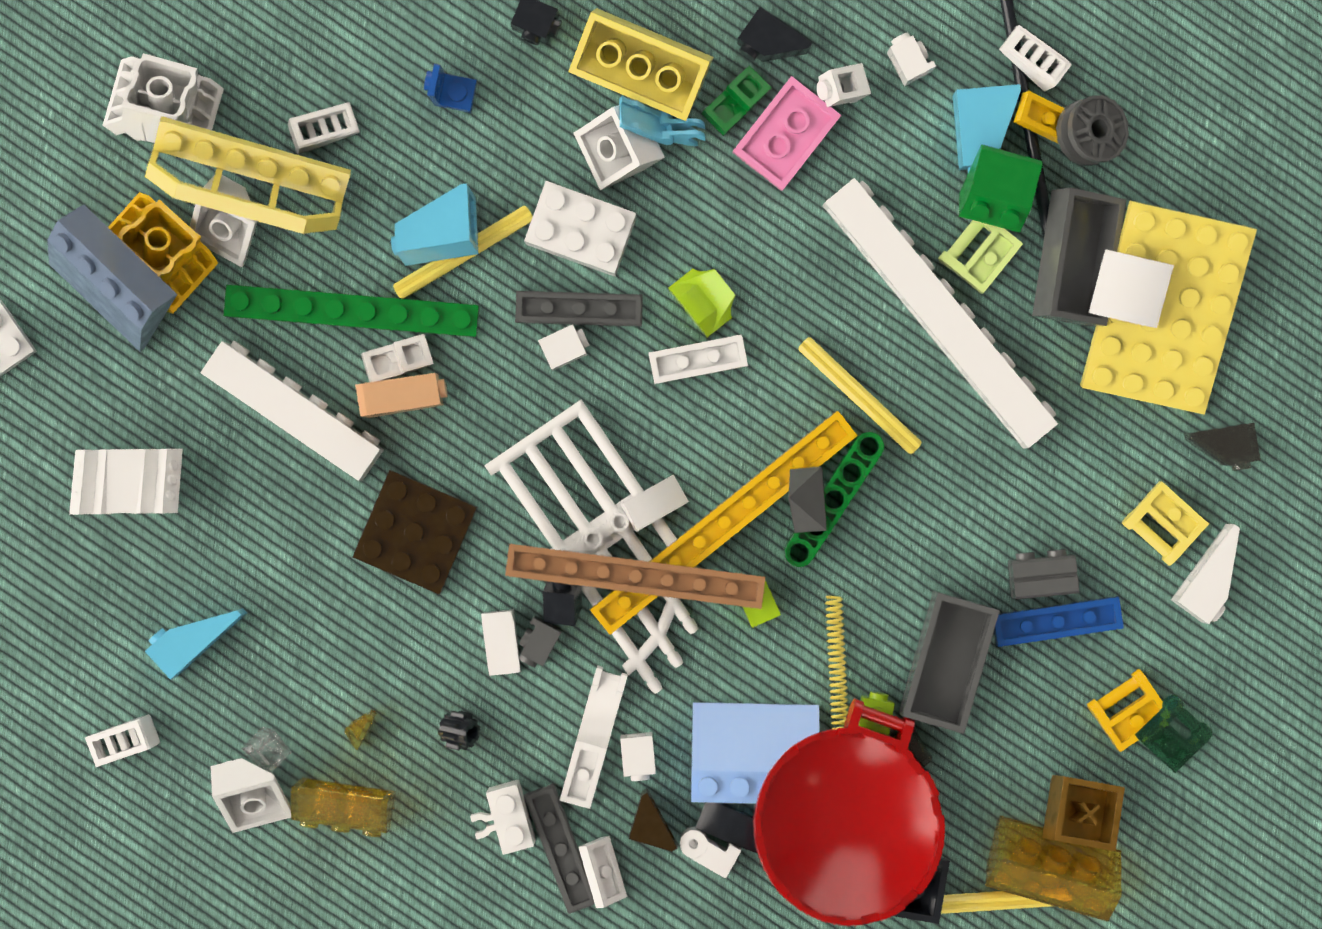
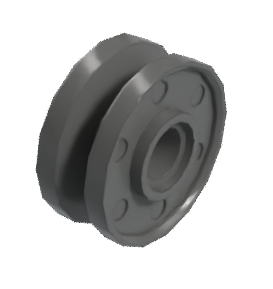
(1108, 133)

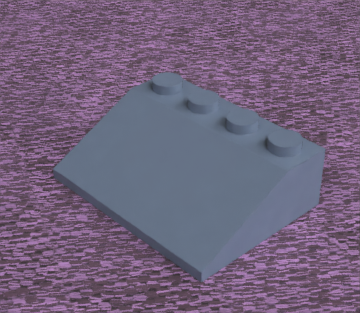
(109, 275)

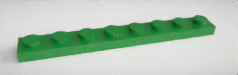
(351, 310)

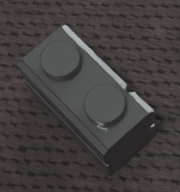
(1043, 575)

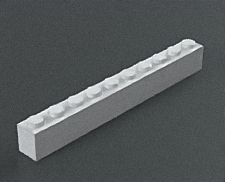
(940, 314)

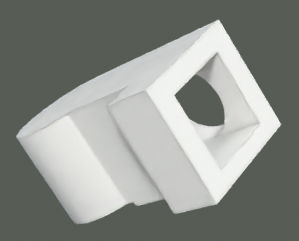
(707, 852)

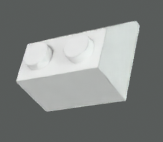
(613, 151)

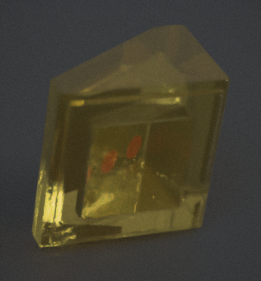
(358, 729)

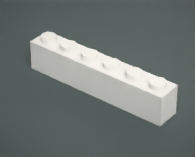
(293, 411)

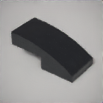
(728, 825)

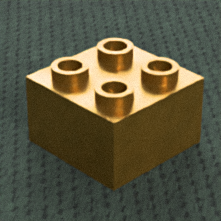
(1083, 812)

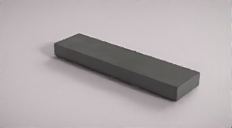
(579, 308)
(560, 847)

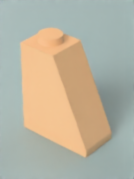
(400, 395)

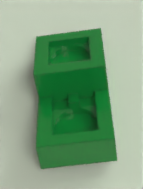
(736, 100)

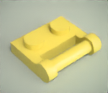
(1172, 515)

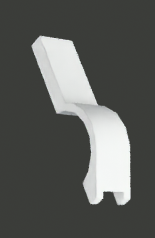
(593, 738)

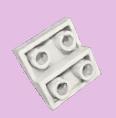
(1131, 288)

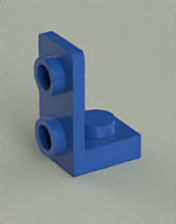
(450, 90)

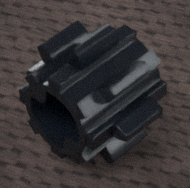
(459, 730)

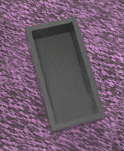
(1072, 253)
(948, 662)

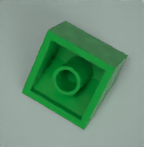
(999, 188)

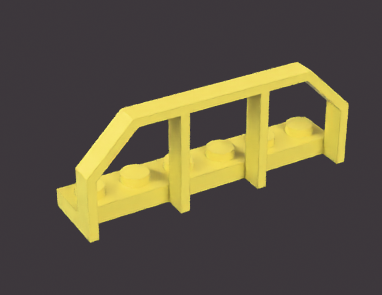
(251, 161)

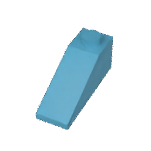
(182, 645)

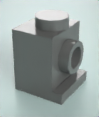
(538, 642)

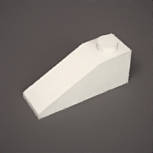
(1209, 582)

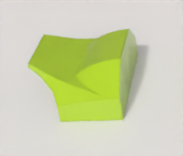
(704, 299)

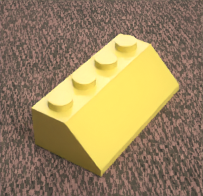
(640, 64)

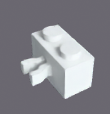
(509, 817)

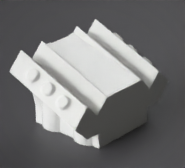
(159, 88)
(126, 481)

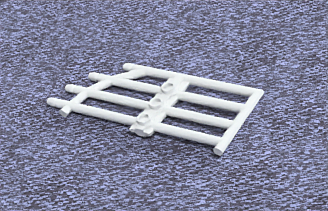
(601, 532)

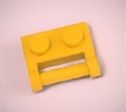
(1127, 722)

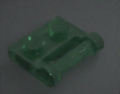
(1169, 743)

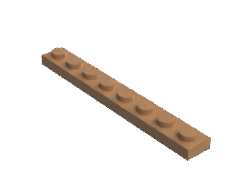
(635, 576)

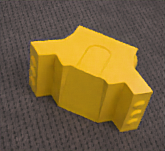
(165, 245)

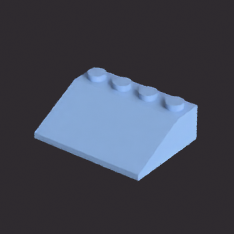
(740, 744)

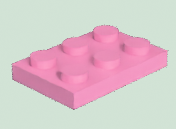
(786, 133)

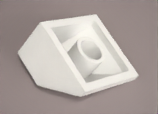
(224, 232)
(247, 795)

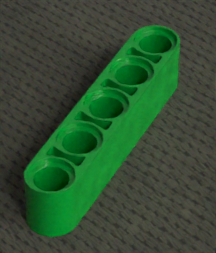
(847, 491)

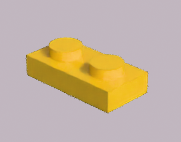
(1038, 115)

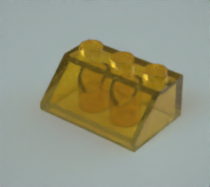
(342, 806)

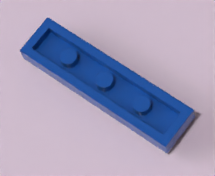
(1058, 621)

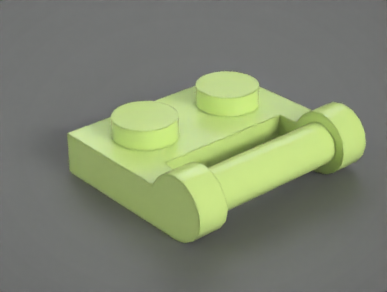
(988, 258)

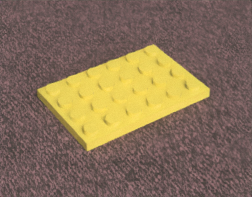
(1182, 355)

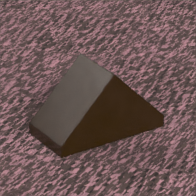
(650, 826)

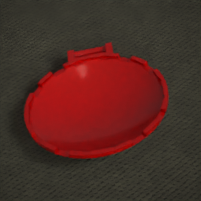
(850, 822)

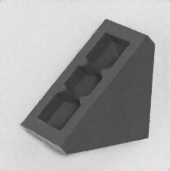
(807, 499)

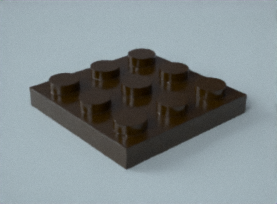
(414, 532)

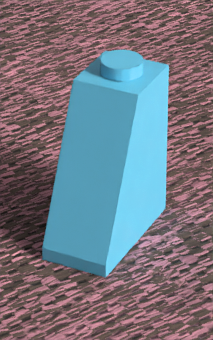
(982, 119)
(439, 229)

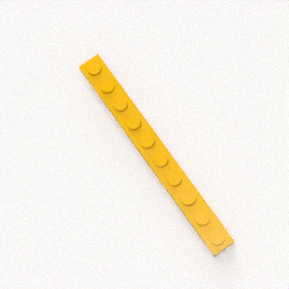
(732, 514)

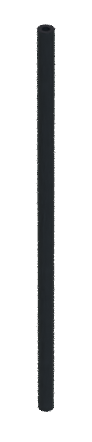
(1030, 137)

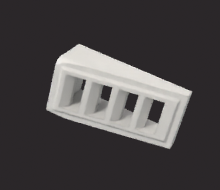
(1041, 50)
(314, 141)
(141, 733)

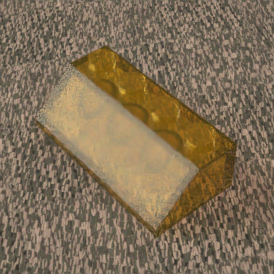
(1053, 871)

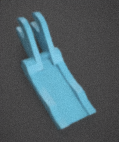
(658, 124)

